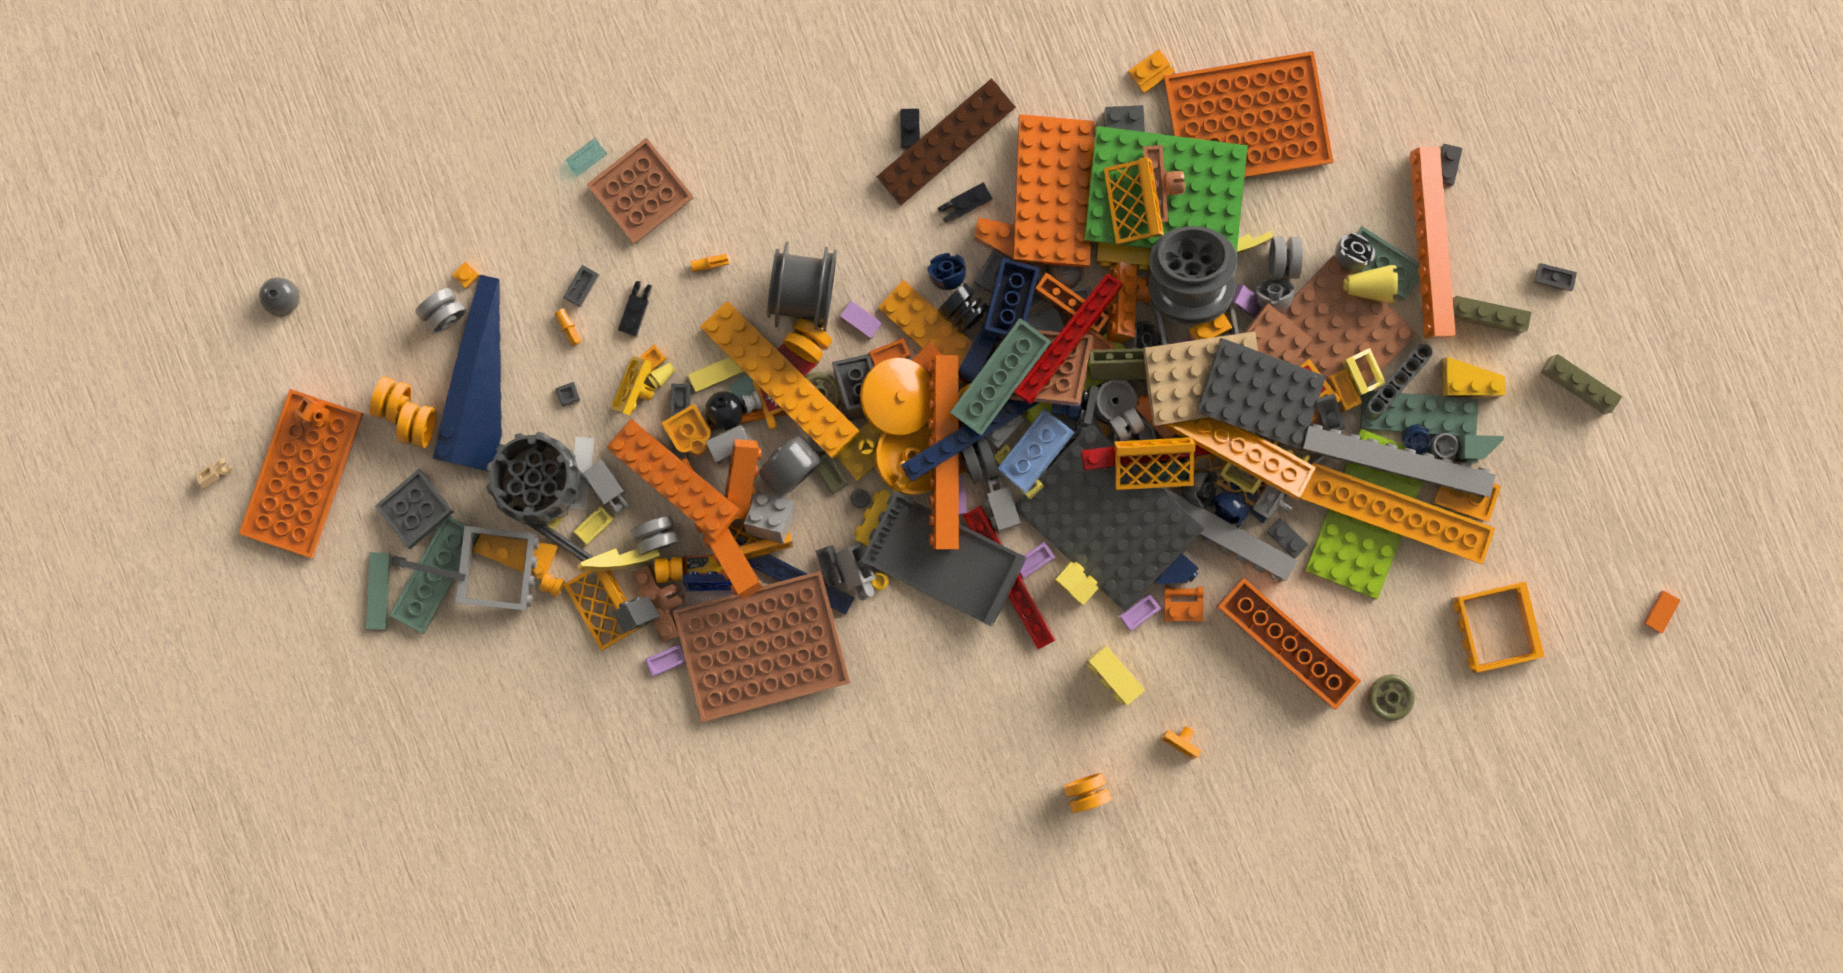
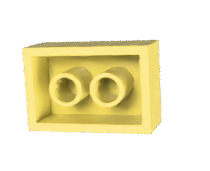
(1114, 676)

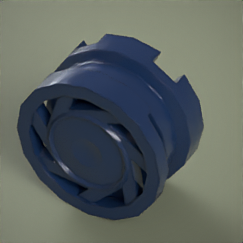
(1416, 438)

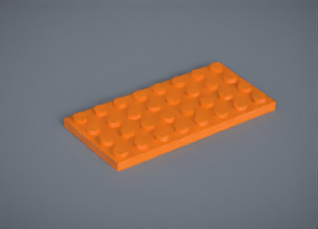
(1052, 190)
(300, 477)

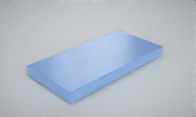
(1035, 450)

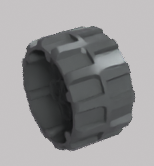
(504, 459)

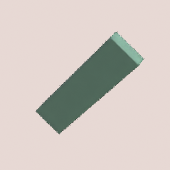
(378, 591)

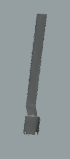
(401, 562)

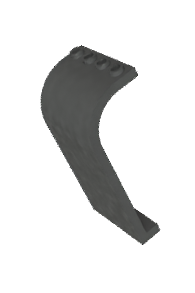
(967, 578)

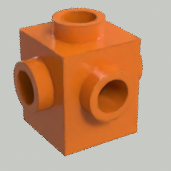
(312, 411)

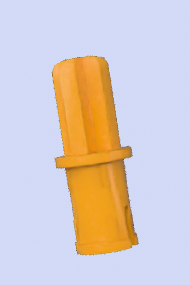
(709, 262)
(568, 327)

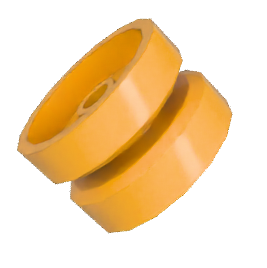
(807, 341)
(389, 399)
(416, 425)
(1087, 794)

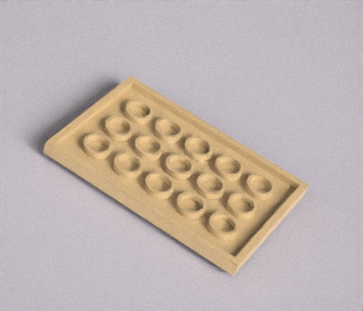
(1179, 373)

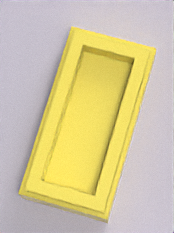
(594, 525)

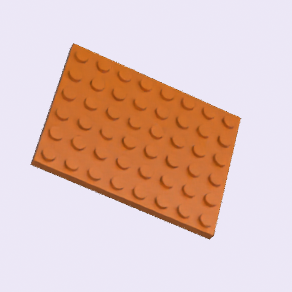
(1259, 104)

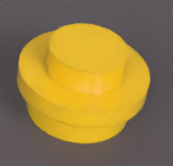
(880, 582)

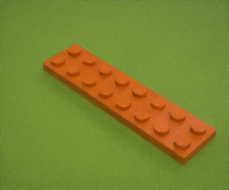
(673, 479)

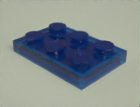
(706, 582)

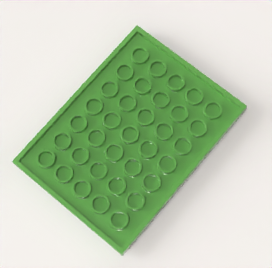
(1212, 185)

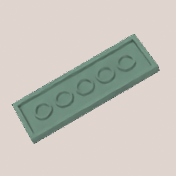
(1000, 376)
(1435, 413)
(426, 590)

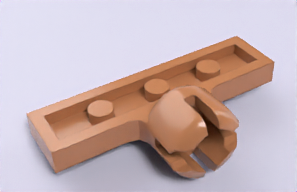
(1166, 182)
(663, 600)

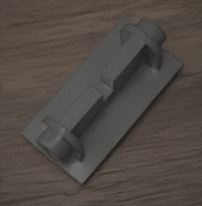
(829, 566)

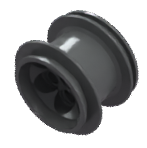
(1192, 274)
(801, 287)

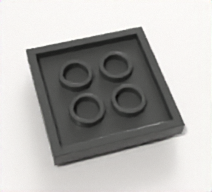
(414, 509)

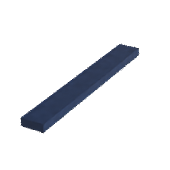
(783, 571)

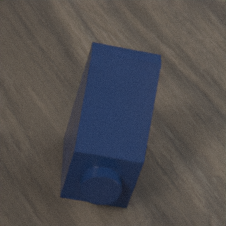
(1179, 571)

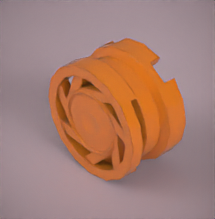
(1142, 290)

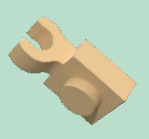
(211, 473)

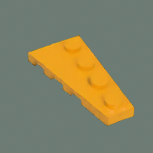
(513, 553)

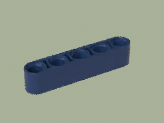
(976, 357)

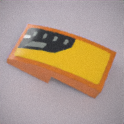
(701, 564)

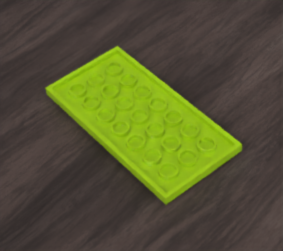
(1353, 550)

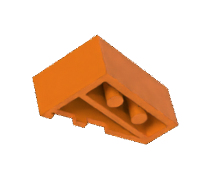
(996, 236)

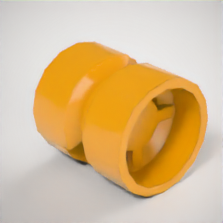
(670, 569)

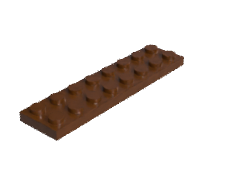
(946, 142)

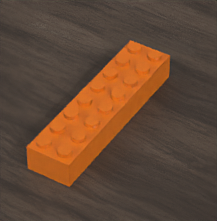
(1288, 643)

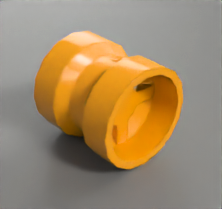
(551, 585)

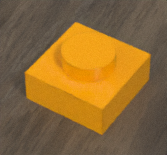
(465, 275)

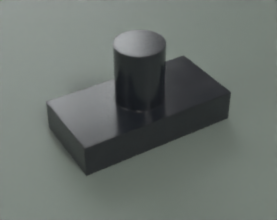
(909, 127)

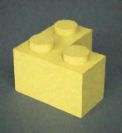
(1076, 583)

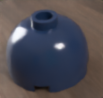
(947, 271)
(1231, 507)

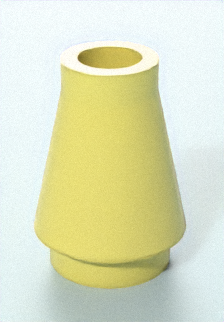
(659, 376)

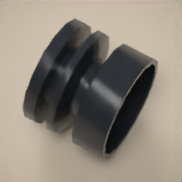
(963, 309)

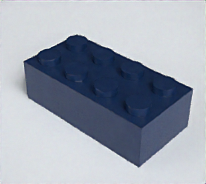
(1009, 298)

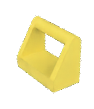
(1356, 376)

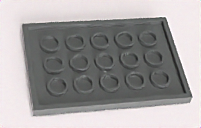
(1260, 393)

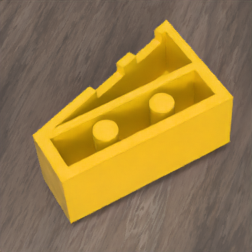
(1467, 380)

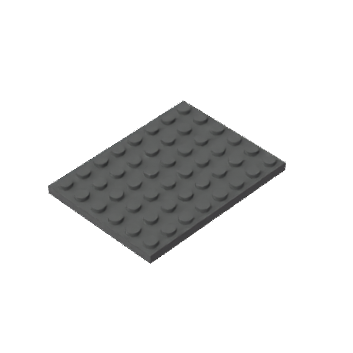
(1114, 534)

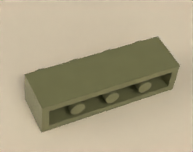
(1491, 314)
(1117, 364)
(1581, 384)

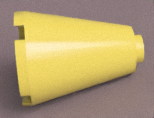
(1373, 284)

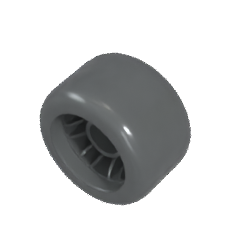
(789, 466)

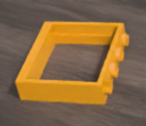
(1528, 619)

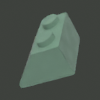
(1476, 447)

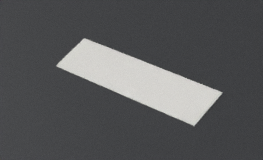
(584, 452)

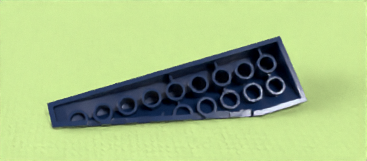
(473, 404)

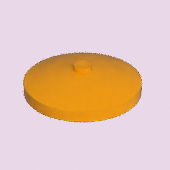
(896, 396)
(894, 449)

